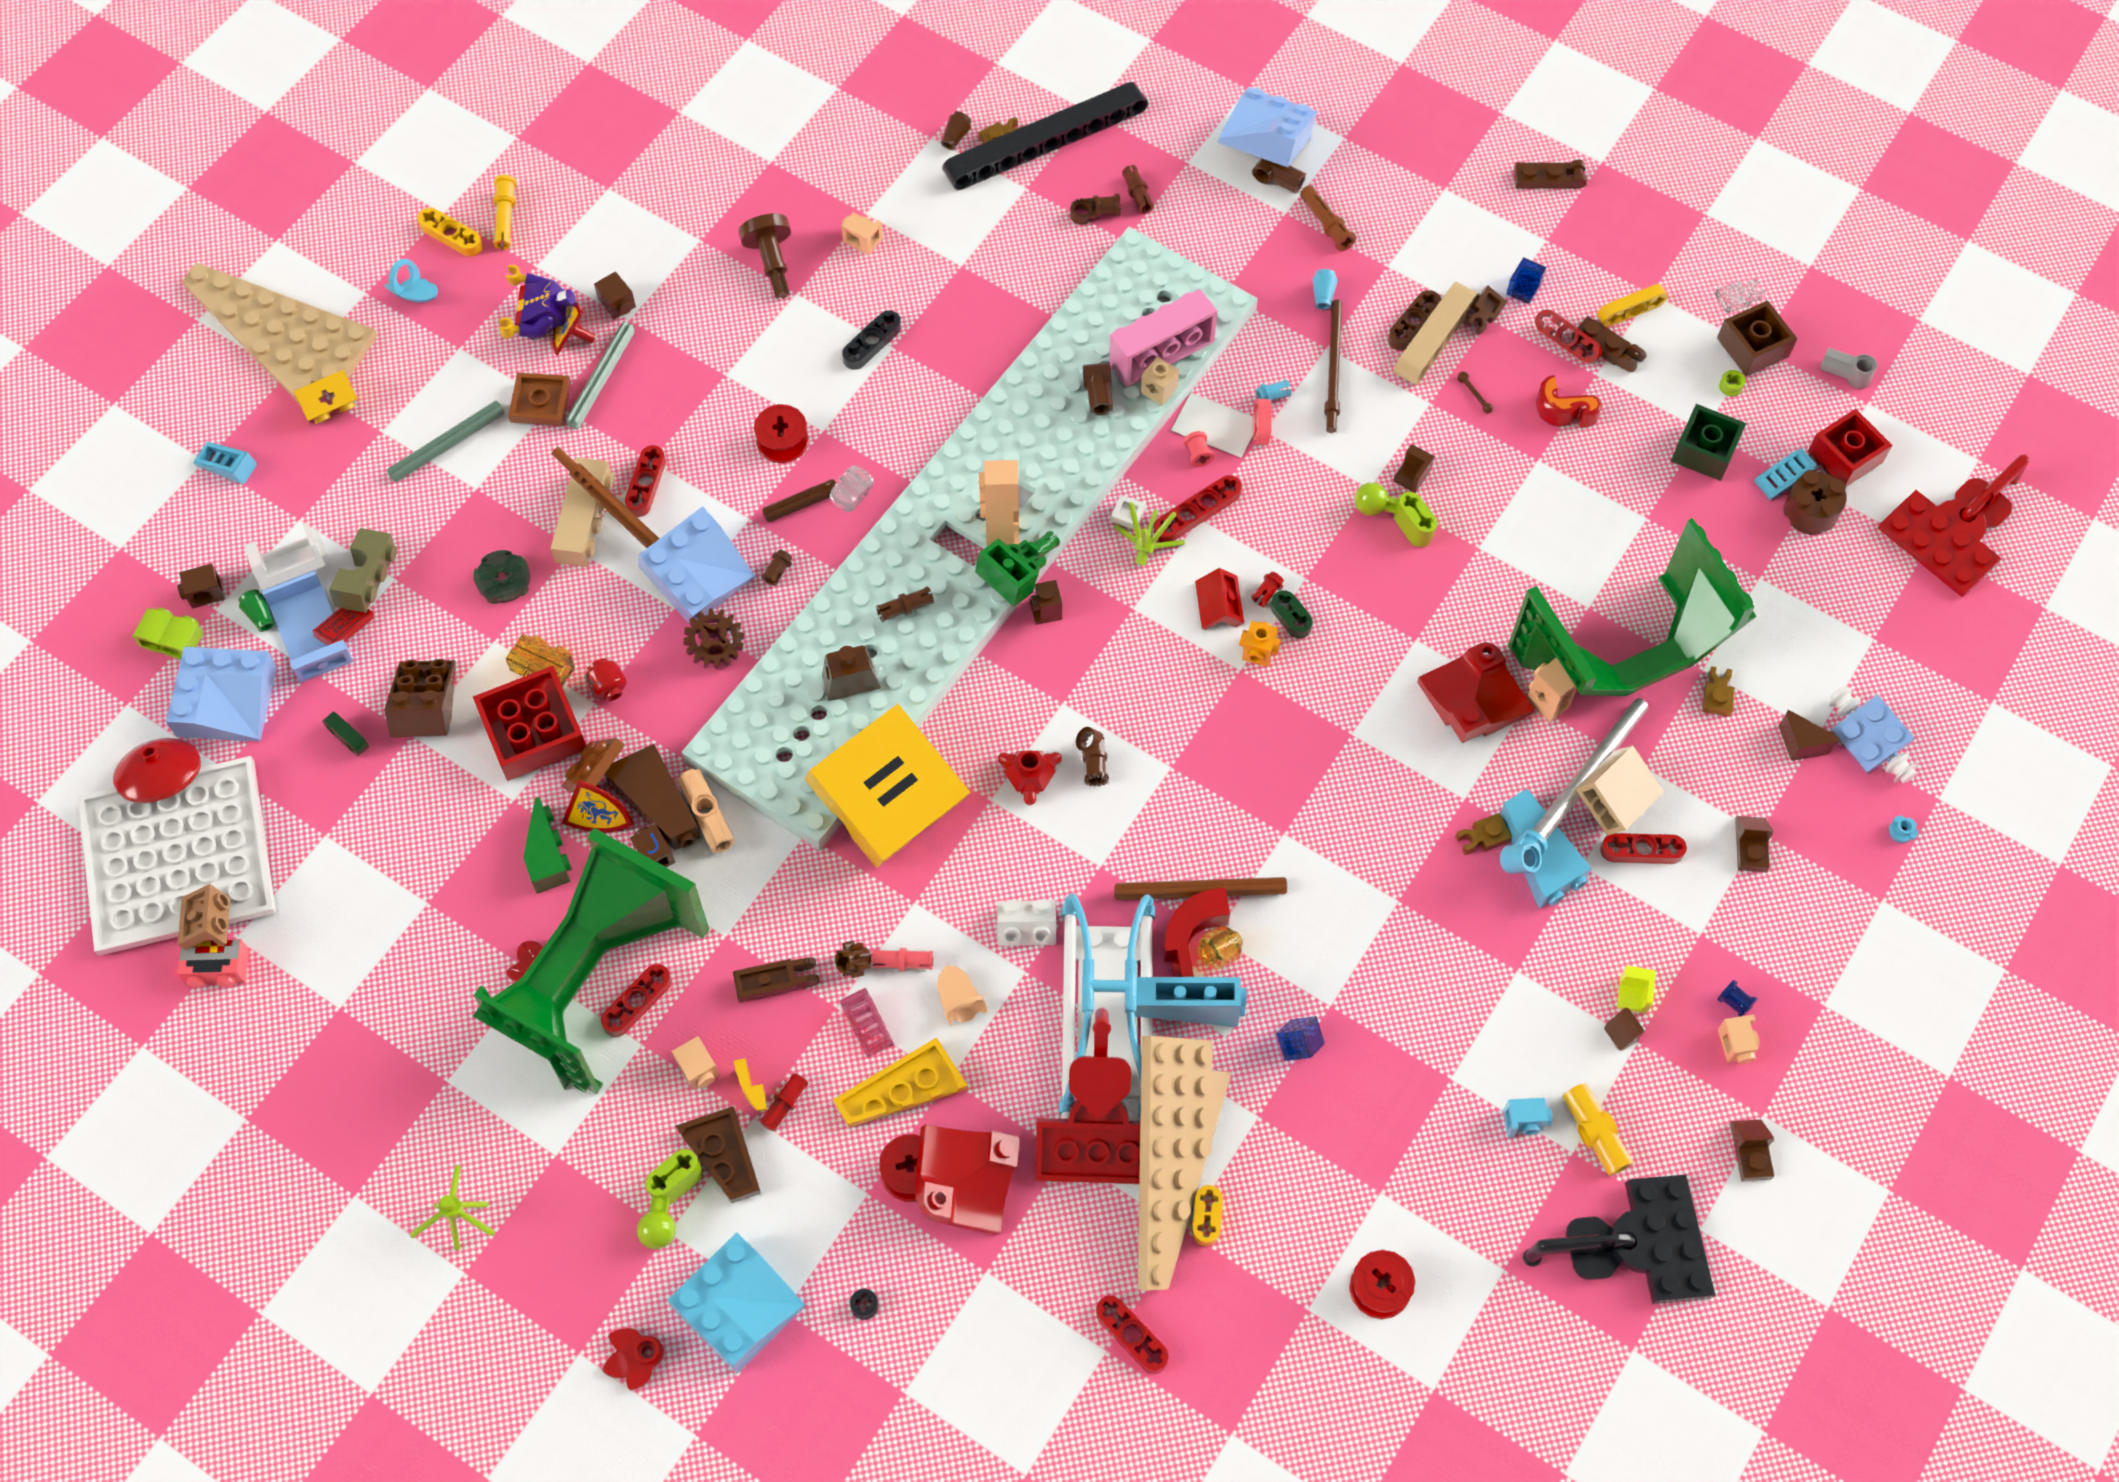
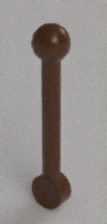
(1463, 378)

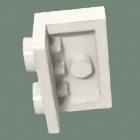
(1026, 922)

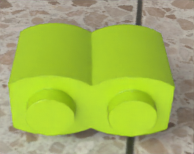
(167, 633)

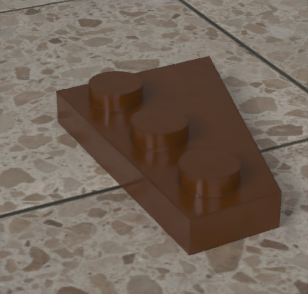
(723, 1152)

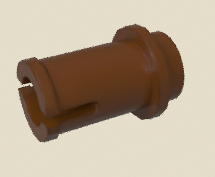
(777, 567)

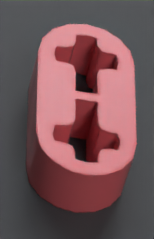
(1262, 421)

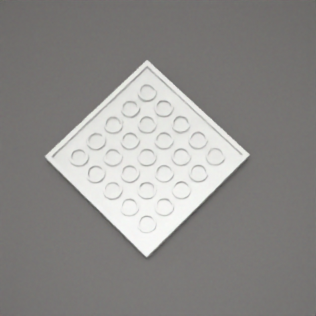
(158, 851)

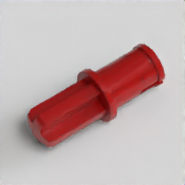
(784, 1102)

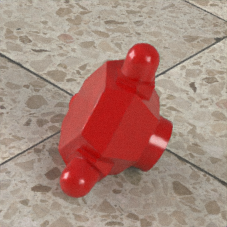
(1029, 771)

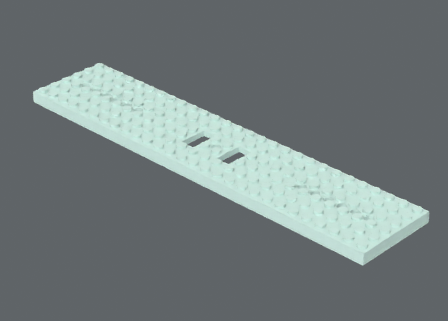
(1063, 457)

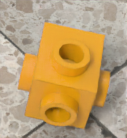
(1259, 643)

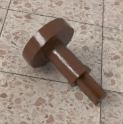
(765, 234)

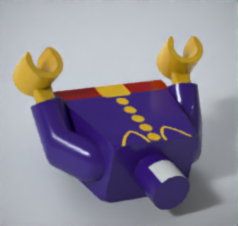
(539, 307)

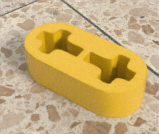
(1214, 1216)

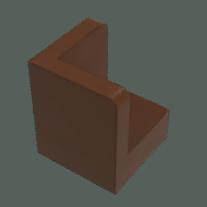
(1414, 469)

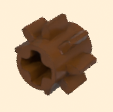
(853, 959)

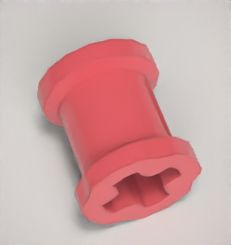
(1198, 448)

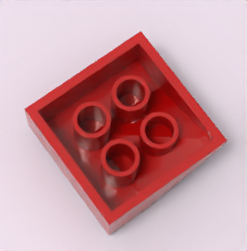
(530, 723)

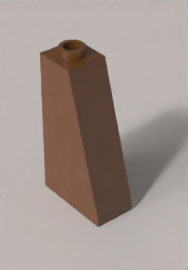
(651, 792)

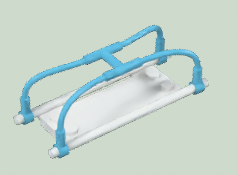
(1106, 980)

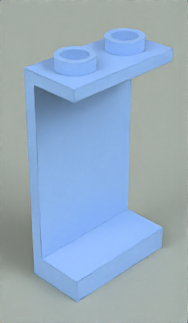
(297, 610)

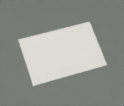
(1224, 426)

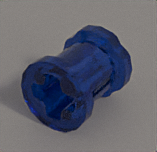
(1737, 999)

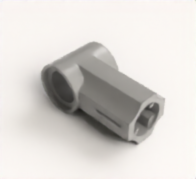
(1856, 370)

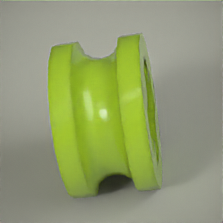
(1733, 389)

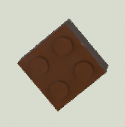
(1756, 338)

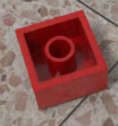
(1849, 447)

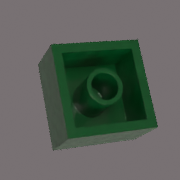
(1708, 442)

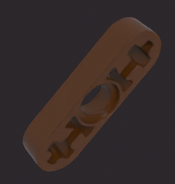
(1414, 309)

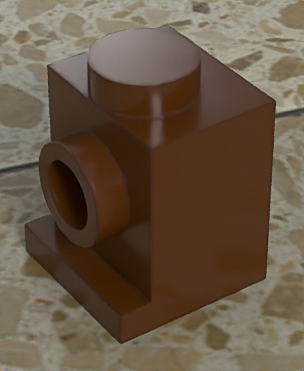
(1046, 602)

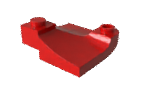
(1476, 693)
(965, 1176)

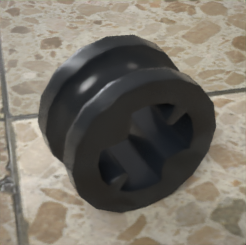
(870, 1310)

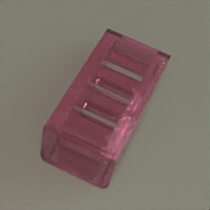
(855, 1000)

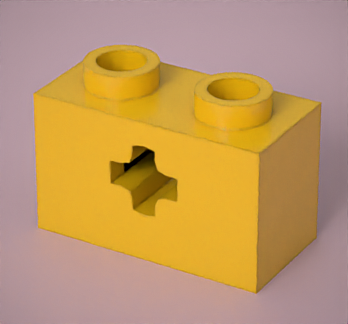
(310, 396)

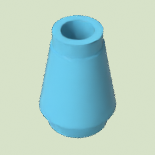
(1324, 287)

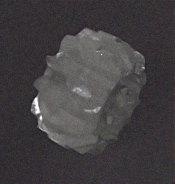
(851, 488)

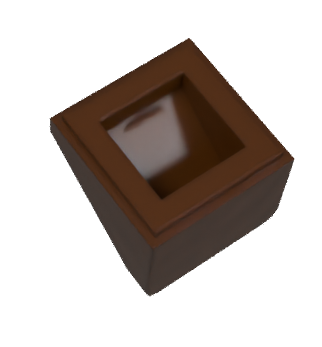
(1624, 1029)

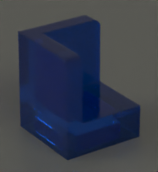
(1526, 280)
(1300, 1038)

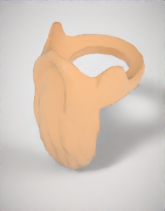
(959, 995)

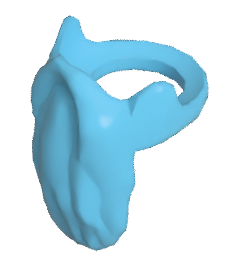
(414, 288)

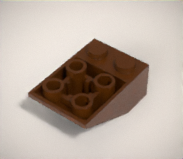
(421, 698)

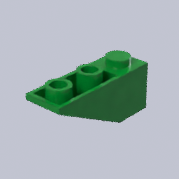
(541, 853)

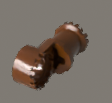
(1095, 206)
(1093, 756)

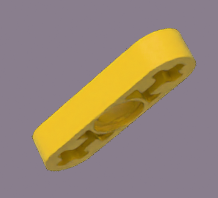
(445, 222)
(1632, 305)

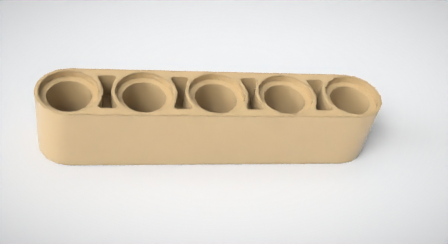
(1435, 333)

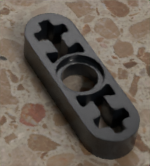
(873, 329)

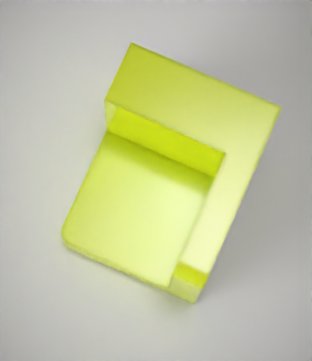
(1636, 989)

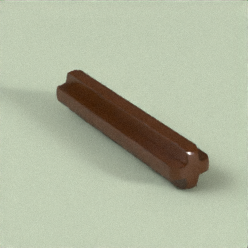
(798, 501)

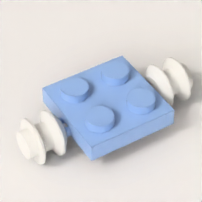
(1873, 734)

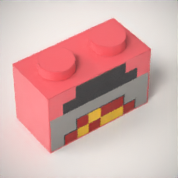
(214, 964)

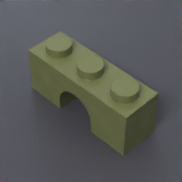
(358, 587)

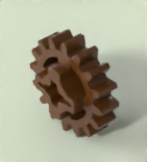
(705, 630)

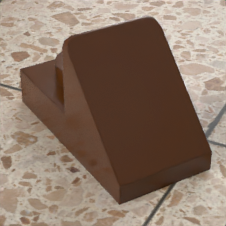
(1752, 843)
(1752, 1149)

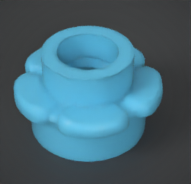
(1900, 835)

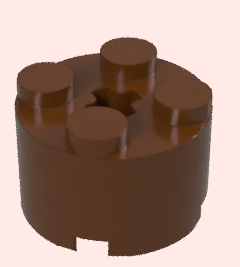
(1815, 502)

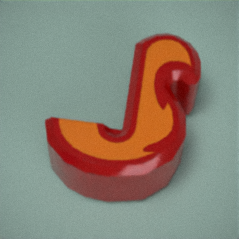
(1565, 409)

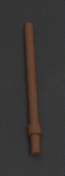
(1332, 405)

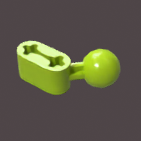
(1409, 511)
(657, 1227)

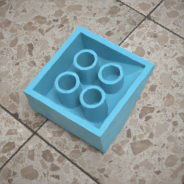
(736, 1303)

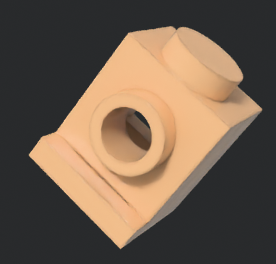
(861, 232)
(1739, 1039)

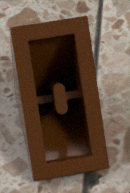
(1805, 738)

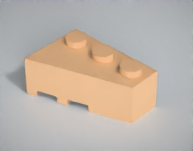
(1000, 500)

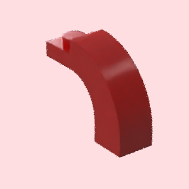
(1195, 914)

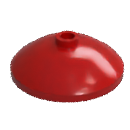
(156, 770)

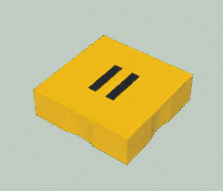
(887, 785)

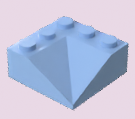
(1268, 126)
(695, 565)
(221, 694)

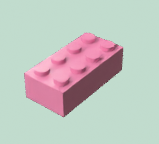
(1167, 334)

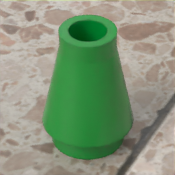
(256, 609)

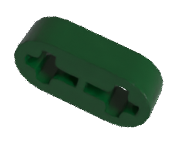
(1288, 616)
(345, 733)

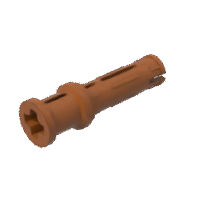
(1333, 225)

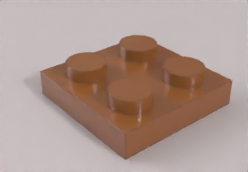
(539, 399)
(594, 763)

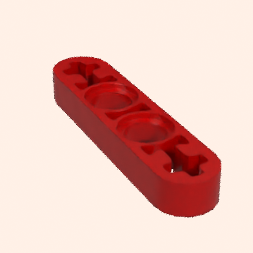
(1200, 511)

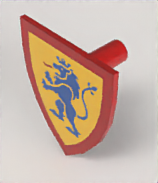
(571, 326)
(595, 809)

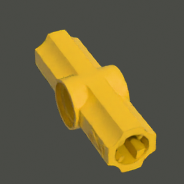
(1597, 1129)

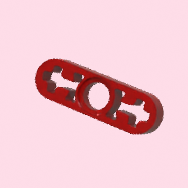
(1557, 319)
(643, 469)
(1622, 839)
(615, 1010)
(1153, 1346)

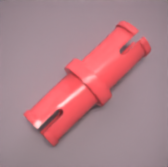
(902, 959)

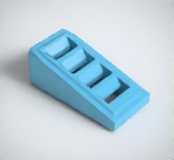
(1797, 461)
(236, 470)

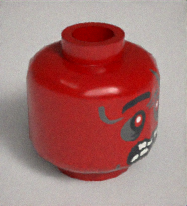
(605, 679)

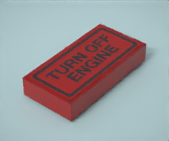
(342, 625)

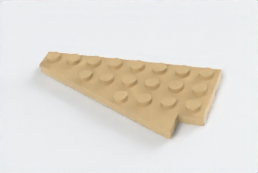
(281, 333)
(1176, 1132)

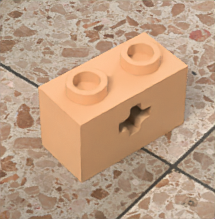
(1551, 690)

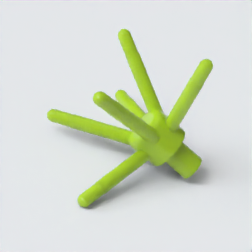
(1144, 542)
(452, 1209)

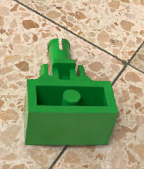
(1014, 567)

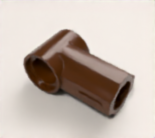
(1286, 177)
(1098, 381)

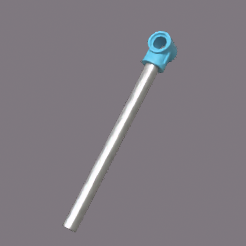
(1527, 852)

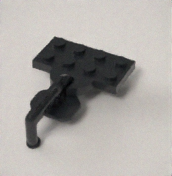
(1662, 1239)

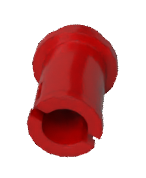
(1271, 583)

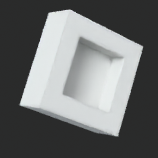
(1121, 512)

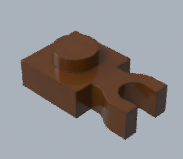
(1486, 308)

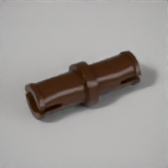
(904, 604)

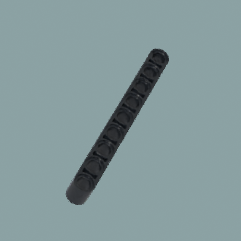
(1044, 135)

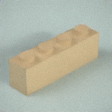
(580, 518)

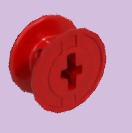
(794, 438)
(893, 1166)
(1389, 1300)

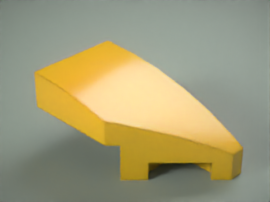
(754, 1094)

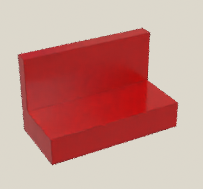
(1219, 599)

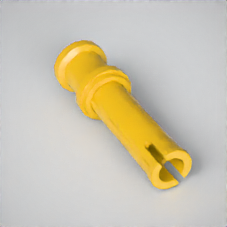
(504, 203)

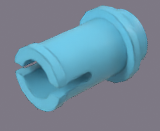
(1273, 390)

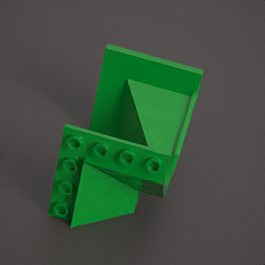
(1707, 614)
(614, 904)

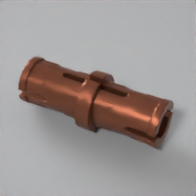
(1137, 189)

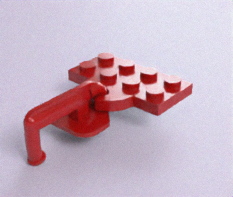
(1950, 534)
(1097, 1137)

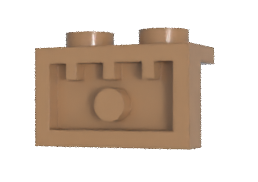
(204, 917)

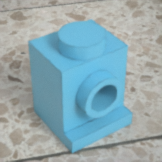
(1526, 1116)

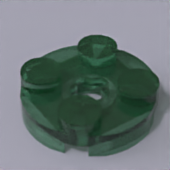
(506, 590)

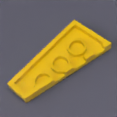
(907, 1083)

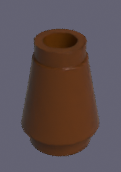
(956, 128)

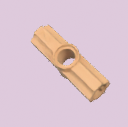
(712, 823)

